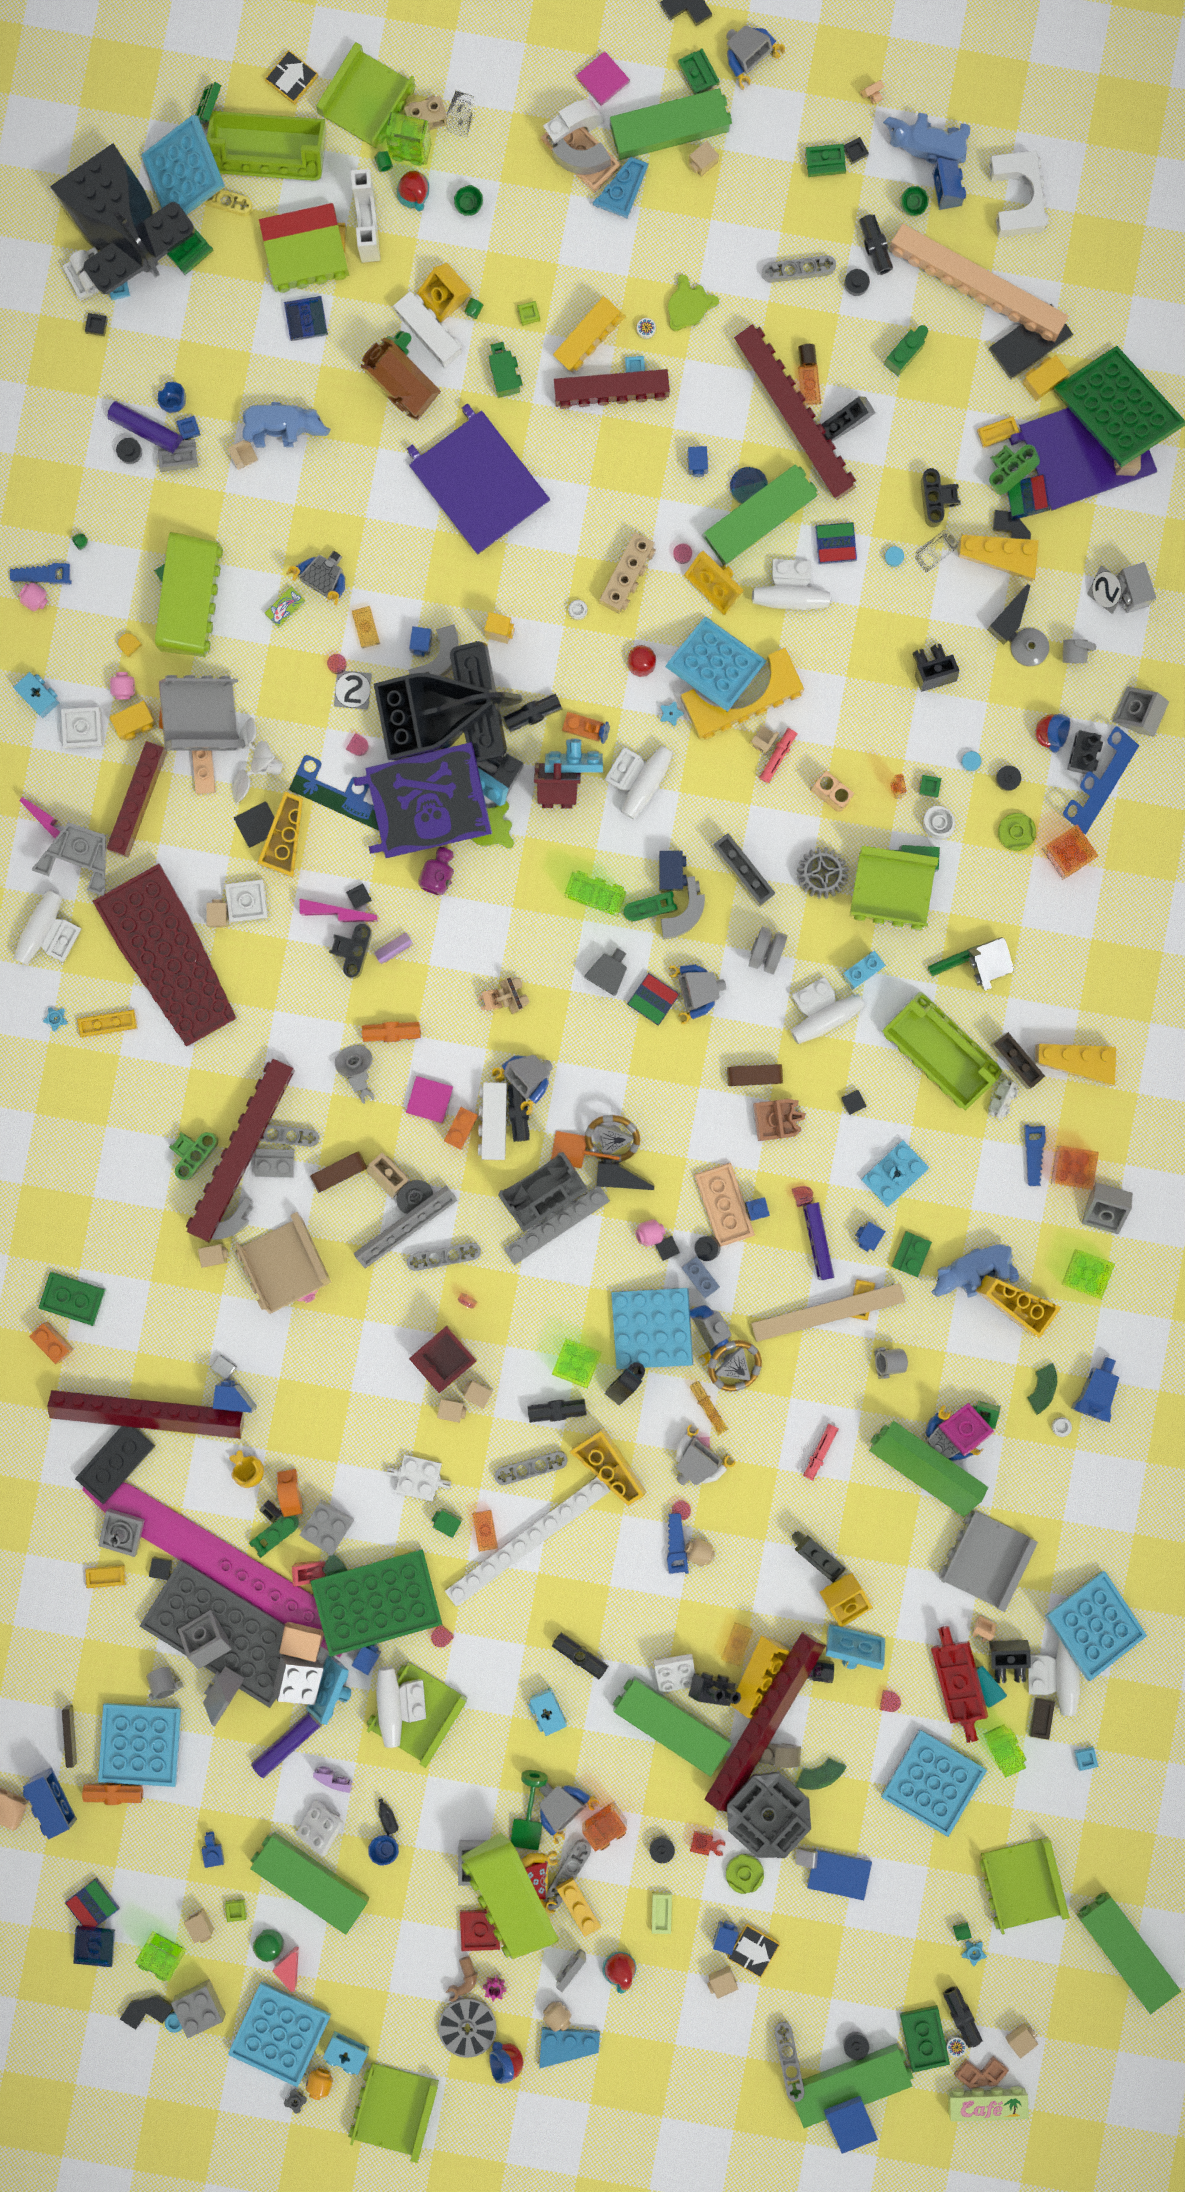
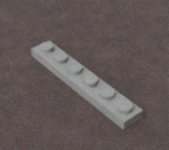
(557, 1225)
(405, 1226)

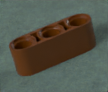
(755, 1075)
(338, 1172)

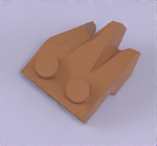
(777, 1119)

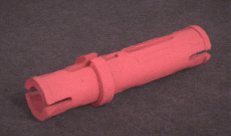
(781, 749)
(820, 1452)

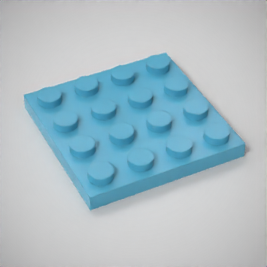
(183, 167)
(716, 663)
(652, 1328)
(1096, 1625)
(139, 1744)
(934, 1783)
(279, 2034)

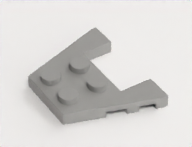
(80, 848)

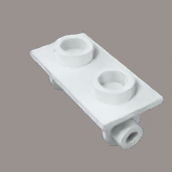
(1007, 1093)

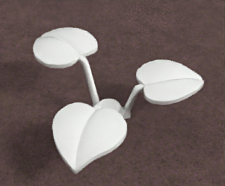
(262, 762)

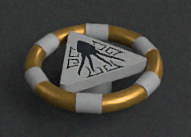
(612, 1137)
(734, 1365)

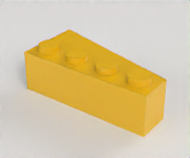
(589, 334)
(1004, 554)
(282, 841)
(1089, 1062)
(1023, 1308)
(609, 1466)
(760, 1674)

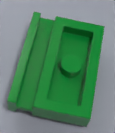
(698, 72)
(207, 102)
(825, 160)
(190, 253)
(911, 1254)

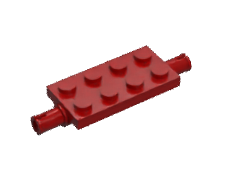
(959, 1683)

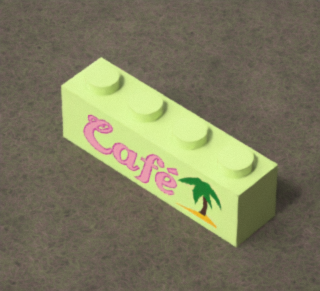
(988, 2104)

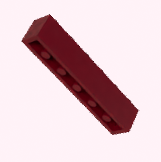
(611, 388)
(137, 799)

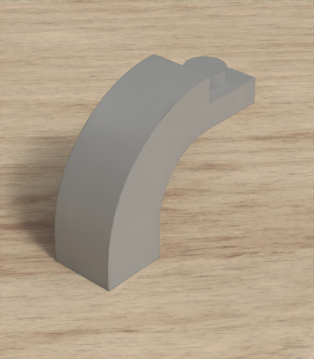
(580, 161)
(442, 663)
(688, 919)
(236, 1222)

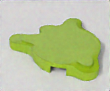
(689, 305)
(499, 827)

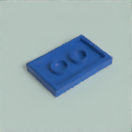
(840, 1875)
(850, 2124)

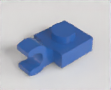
(212, 1852)

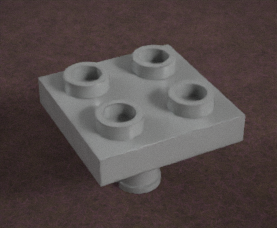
(121, 1532)

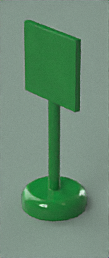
(526, 1832)

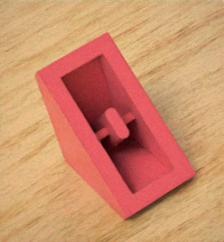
(305, 1571)
(287, 1969)

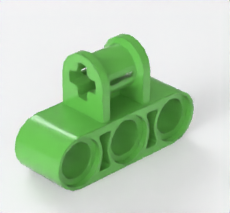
(1007, 461)
(186, 1150)

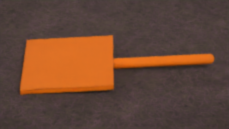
(574, 1148)

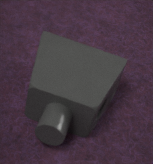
(608, 972)

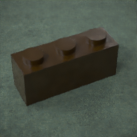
(1017, 1060)

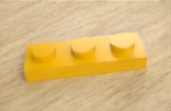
(578, 1907)

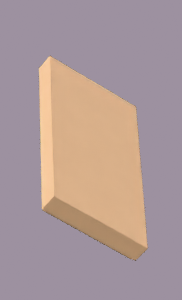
(582, 140)
(724, 1204)

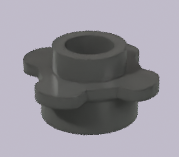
(295, 2095)

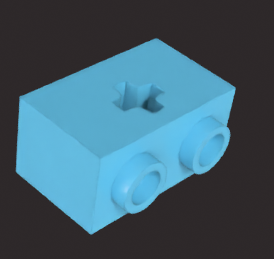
(26, 689)
(863, 970)
(548, 1701)
(338, 2046)

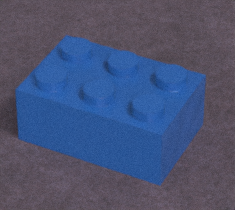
(49, 1803)

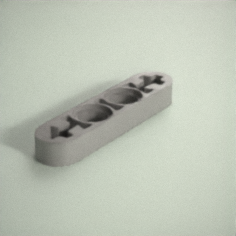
(799, 272)
(282, 1132)
(444, 1259)
(530, 1465)
(565, 1873)
(791, 2061)

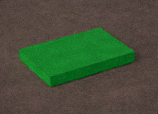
(72, 1298)
(924, 2038)

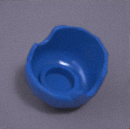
(172, 397)
(383, 1850)

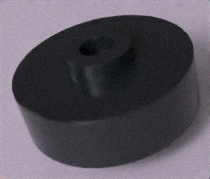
(857, 282)
(129, 450)
(1008, 778)
(707, 1248)
(662, 1849)
(856, 2045)

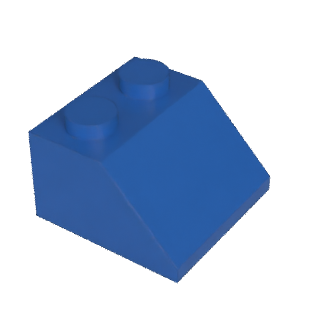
(947, 184)
(232, 1397)

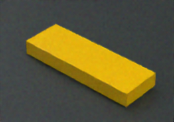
(107, 1023)

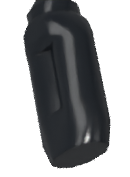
(387, 1818)

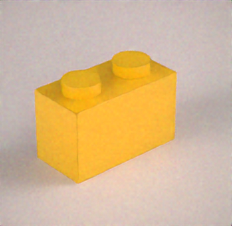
(1046, 377)
(499, 628)
(133, 721)

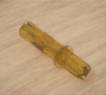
(708, 1407)

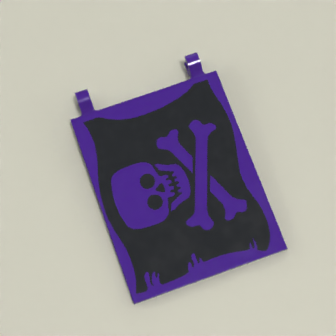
(427, 800)

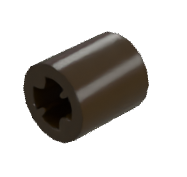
(807, 354)

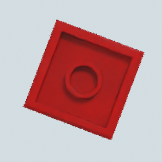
(477, 1932)

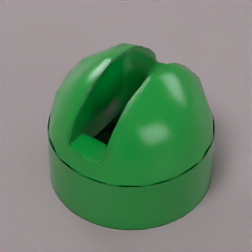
(80, 541)

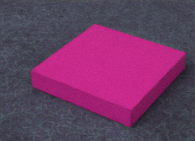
(602, 78)
(429, 1099)
(966, 1429)

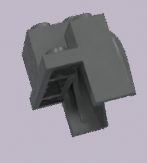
(543, 1193)

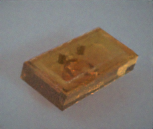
(809, 384)
(898, 786)
(485, 1530)

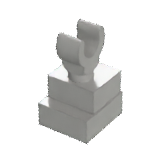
(360, 1084)

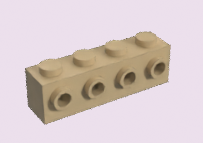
(627, 573)

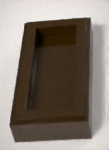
(1042, 1718)

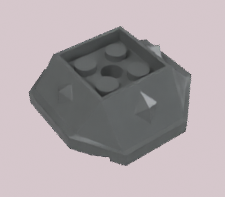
(775, 1834)

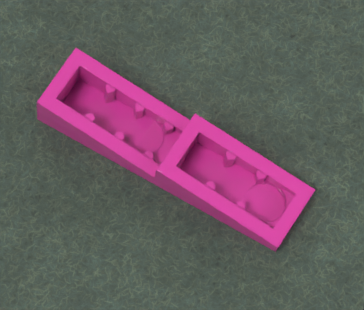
(45, 819)
(310, 908)

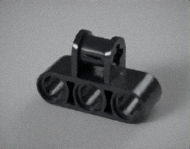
(946, 497)
(346, 949)
(626, 1383)

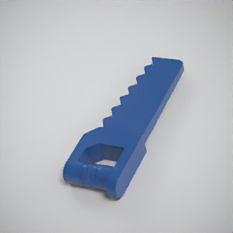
(44, 574)
(1034, 1152)
(676, 1543)

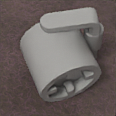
(1076, 650)
(890, 1362)
(162, 1683)

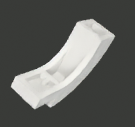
(574, 116)

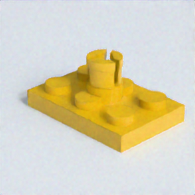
(714, 582)

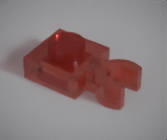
(703, 1844)

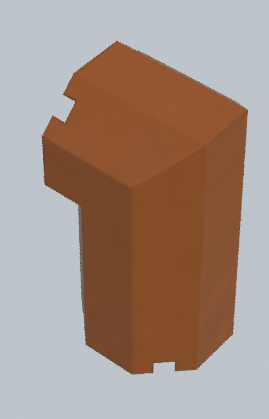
(399, 378)

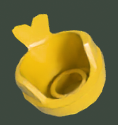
(247, 1471)

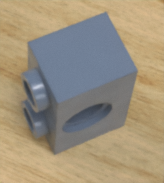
(700, 1277)

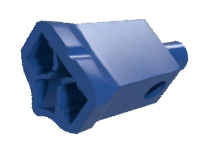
(1098, 1392)

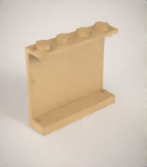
(283, 1265)

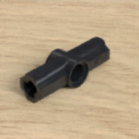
(875, 244)
(532, 712)
(517, 1116)
(557, 1410)
(569, 1648)
(962, 2017)

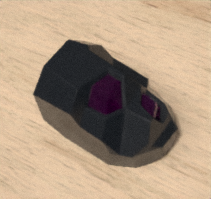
(822, 1672)

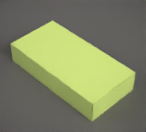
(661, 1913)

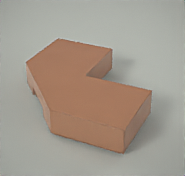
(990, 2075)

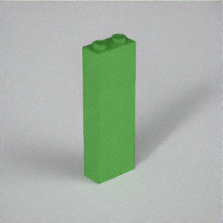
(670, 124)
(760, 514)
(928, 1468)
(671, 1725)
(309, 1882)
(1128, 1952)
(871, 2078)

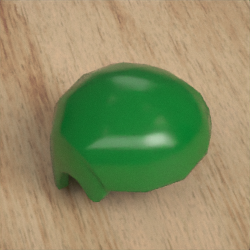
(468, 200)
(914, 201)
(268, 1945)

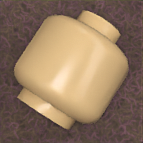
(699, 1552)
(557, 2016)

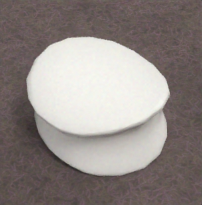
(939, 822)

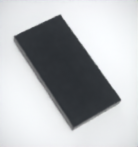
(1023, 348)
(115, 1462)

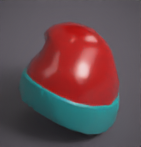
(413, 190)
(619, 1970)

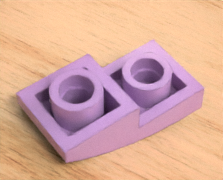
(326, 1777)

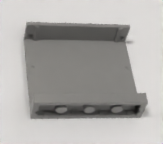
(198, 713)
(988, 1560)

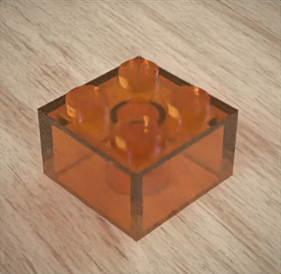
(1070, 852)
(1074, 1167)
(604, 1826)

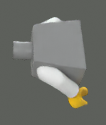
(698, 1462)

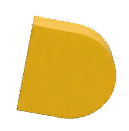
(128, 644)

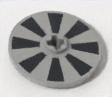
(457, 2016)

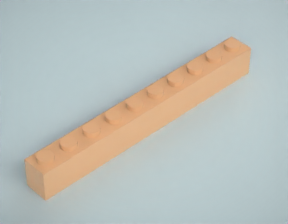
(978, 283)

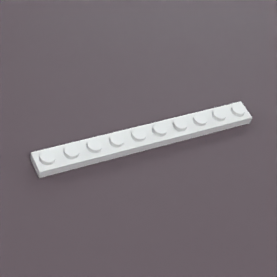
(527, 1541)

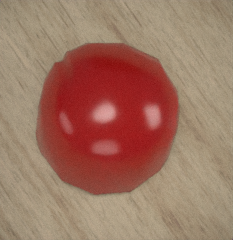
(641, 661)

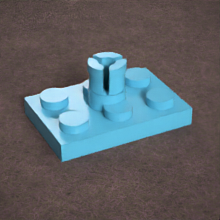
(574, 760)
(895, 1173)
(855, 1647)
(330, 1690)

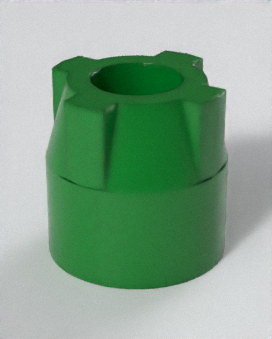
(383, 161)
(473, 308)
(962, 1931)

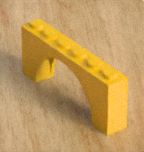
(783, 685)

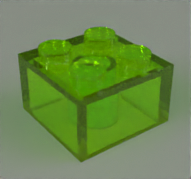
(1088, 1274)
(576, 1362)
(1004, 1750)
(160, 1956)

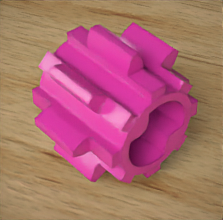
(494, 1993)

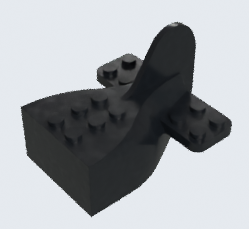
(118, 220)
(432, 711)

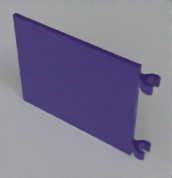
(1073, 459)
(478, 481)

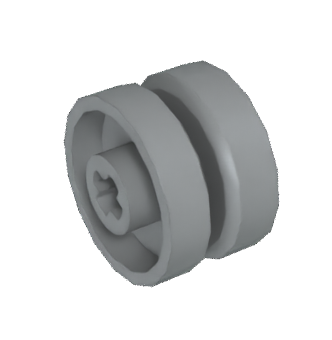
(767, 950)

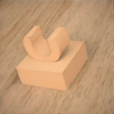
(873, 92)
(489, 1000)
(984, 1628)

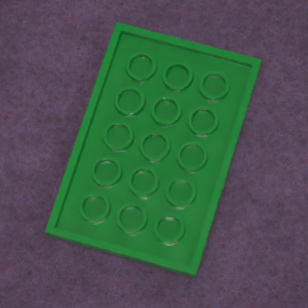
(1119, 406)
(376, 1602)

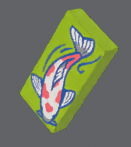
(284, 607)

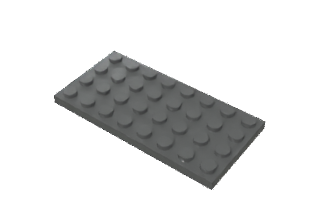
(250, 1631)

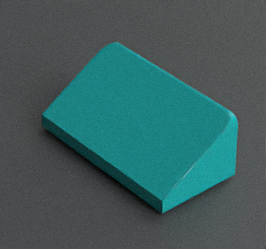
(991, 1690)

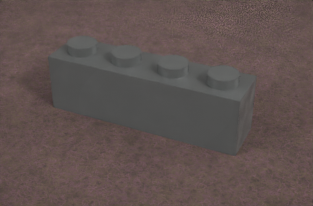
(743, 870)

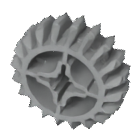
(821, 864)

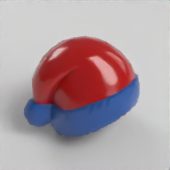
(1053, 731)
(505, 2062)

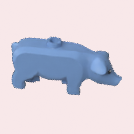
(927, 141)
(280, 421)
(972, 1268)

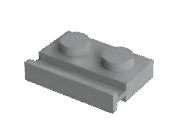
(183, 457)
(274, 1163)
(569, 1972)

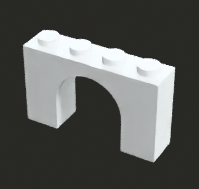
(1024, 168)
(366, 215)

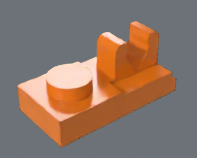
(582, 726)

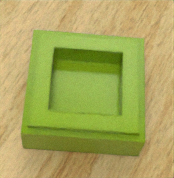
(528, 313)
(235, 1910)

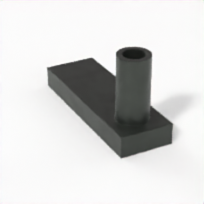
(818, 1556)

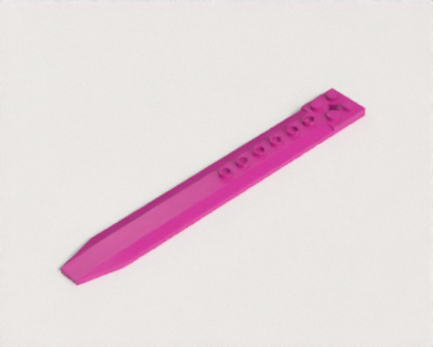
(216, 1558)

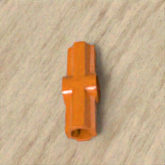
(391, 1031)
(112, 1793)

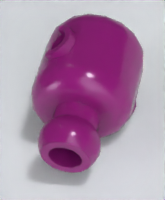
(437, 873)

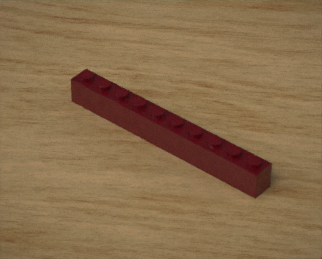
(795, 411)
(240, 1151)
(145, 1414)
(765, 1720)

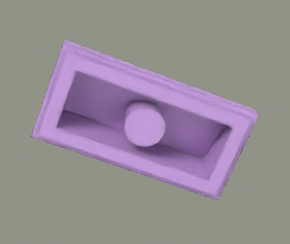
(393, 948)

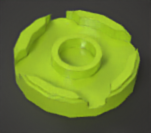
(1017, 832)
(744, 1873)

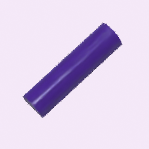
(144, 427)
(818, 1241)
(285, 1745)

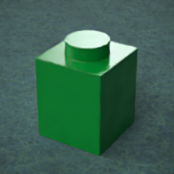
(446, 1522)

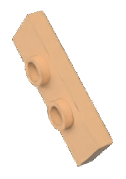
(203, 772)

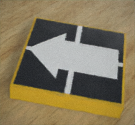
(291, 77)
(753, 1950)

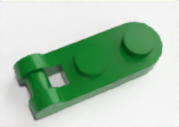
(649, 907)
(275, 1534)

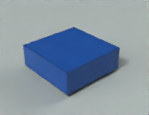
(188, 428)

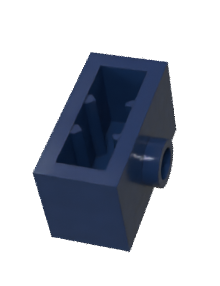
(671, 870)

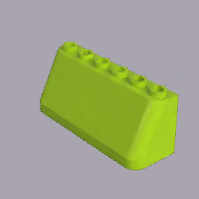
(267, 145)
(188, 595)
(942, 1051)
(508, 1897)

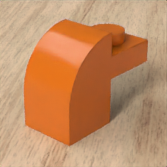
(288, 1493)

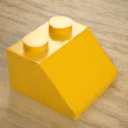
(443, 291)
(846, 1599)

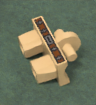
(509, 995)

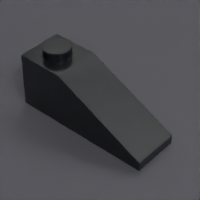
(848, 418)
(1009, 621)
(618, 1176)

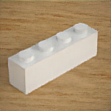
(427, 328)
(494, 1121)

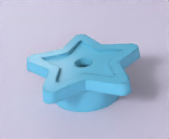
(671, 718)
(60, 1018)
(974, 1958)

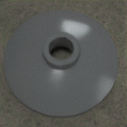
(406, 1201)

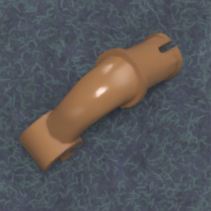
(469, 1978)

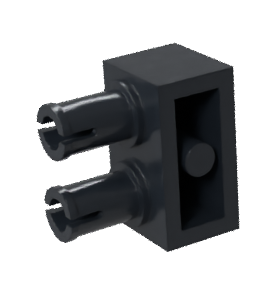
(936, 672)
(1084, 752)
(508, 770)
(1010, 1655)
(713, 1689)

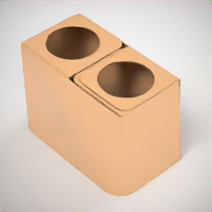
(831, 800)
(301, 1641)
(11, 1809)

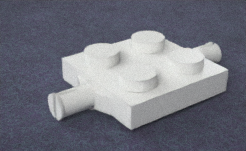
(418, 1478)

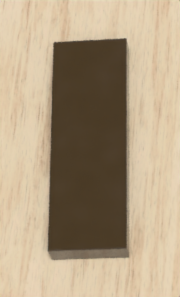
(69, 1736)

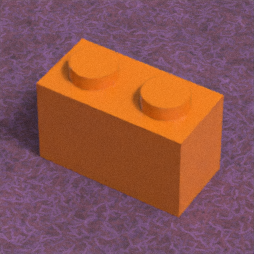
(461, 1128)
(51, 1342)

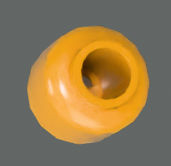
(319, 2083)

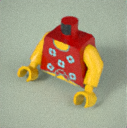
(537, 1869)

